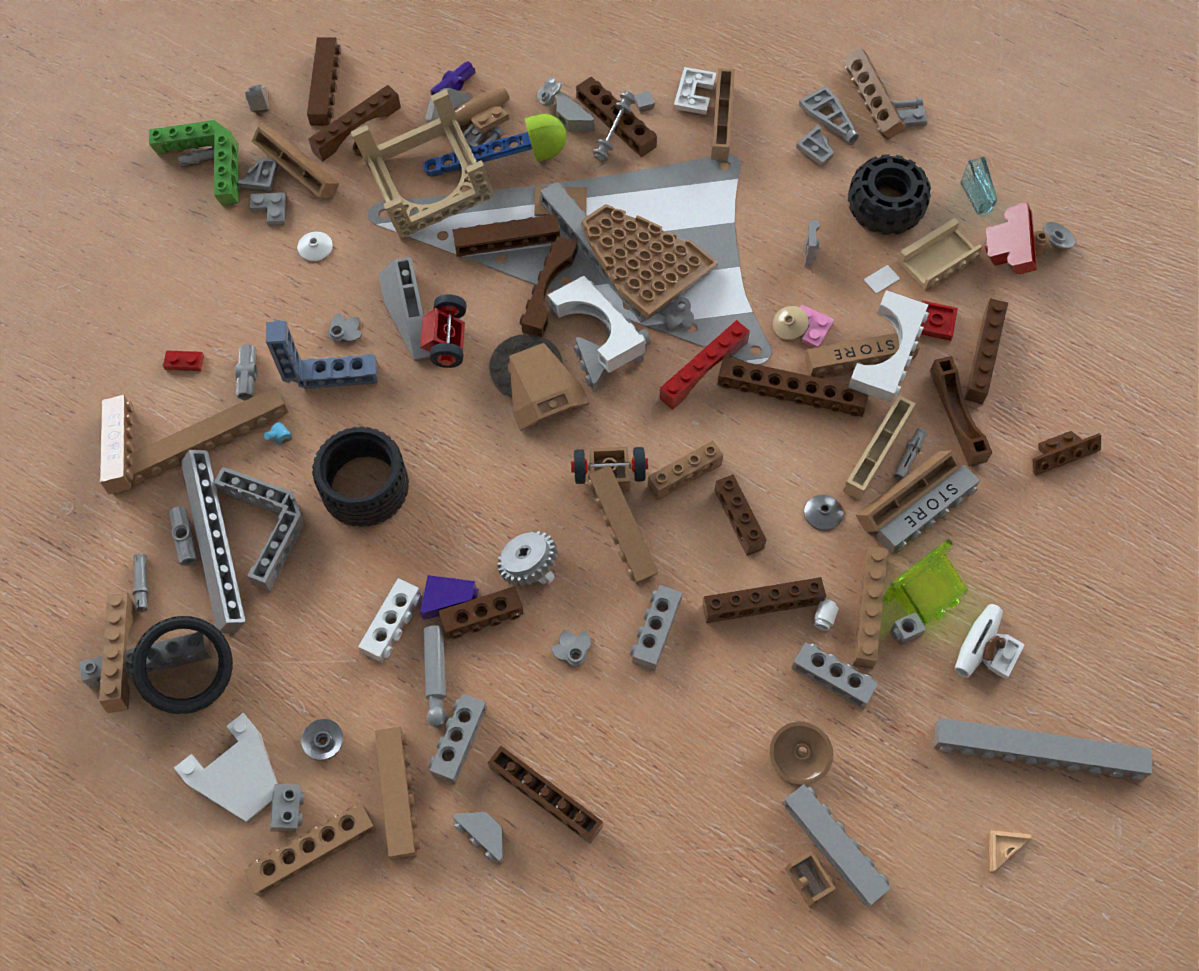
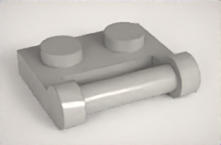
(912, 117)
(474, 137)
(811, 244)

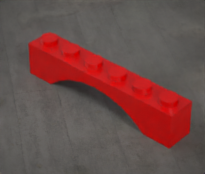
(724, 345)

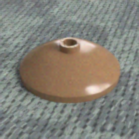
(798, 766)

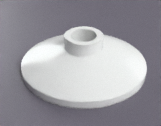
(317, 251)

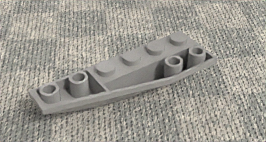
(404, 303)

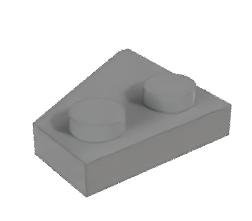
(816, 147)
(261, 175)

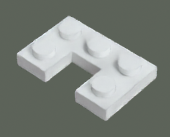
(686, 98)

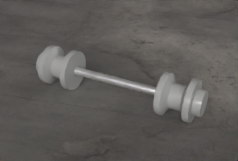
(623, 107)

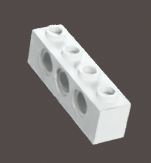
(399, 593)

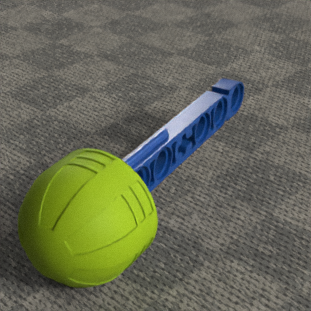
(544, 135)

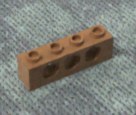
(685, 470)

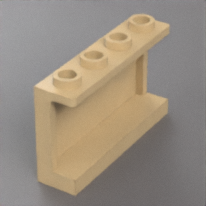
(938, 255)

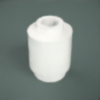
(825, 615)

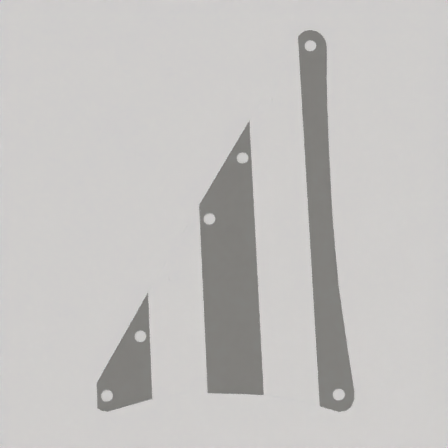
(682, 197)

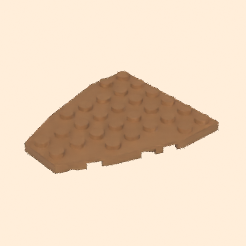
(643, 259)

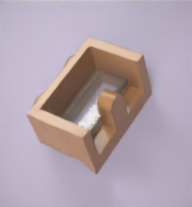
(810, 878)

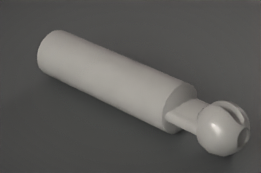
(435, 674)

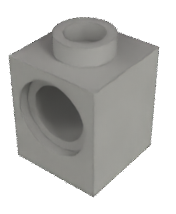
(913, 623)

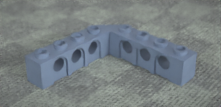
(307, 371)

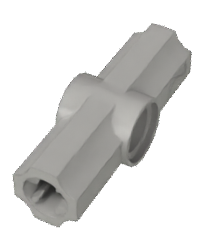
(246, 372)
(185, 545)

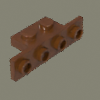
(1063, 450)

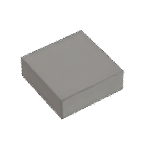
(644, 100)

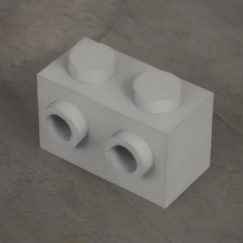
(285, 808)

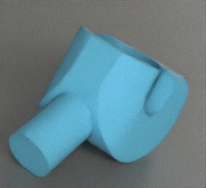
(278, 433)

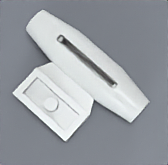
(974, 646)

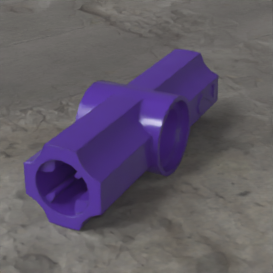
(455, 79)

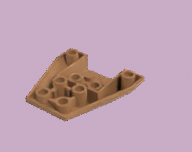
(542, 386)

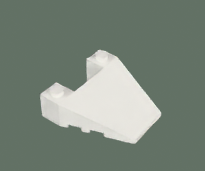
(237, 779)

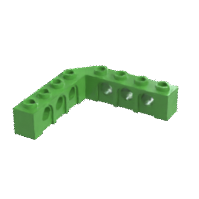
(202, 135)

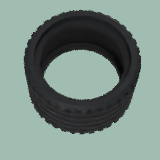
(351, 445)
(192, 704)

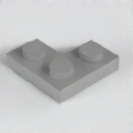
(271, 203)

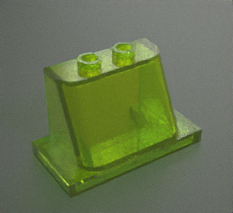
(929, 585)

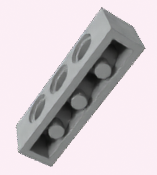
(670, 600)
(838, 685)
(451, 769)

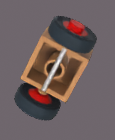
(617, 459)

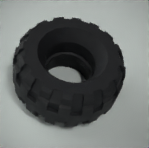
(884, 212)

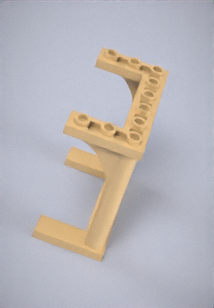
(428, 213)

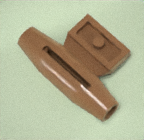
(484, 110)

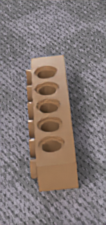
(870, 83)
(303, 861)

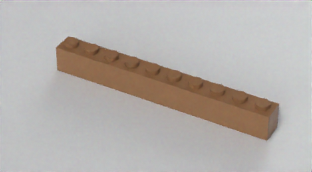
(207, 434)

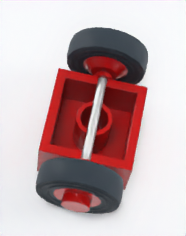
(444, 331)

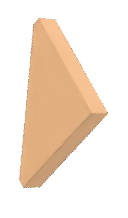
(1003, 846)

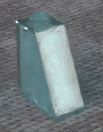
(979, 186)

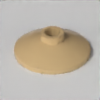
(795, 328)

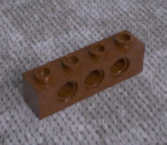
(740, 515)
(470, 609)

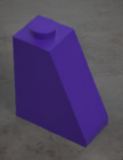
(445, 593)

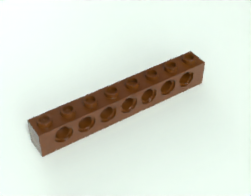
(786, 379)

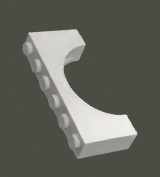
(584, 298)
(883, 378)

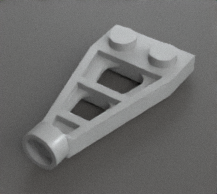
(819, 100)

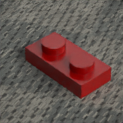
(183, 360)

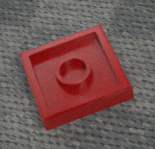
(940, 321)

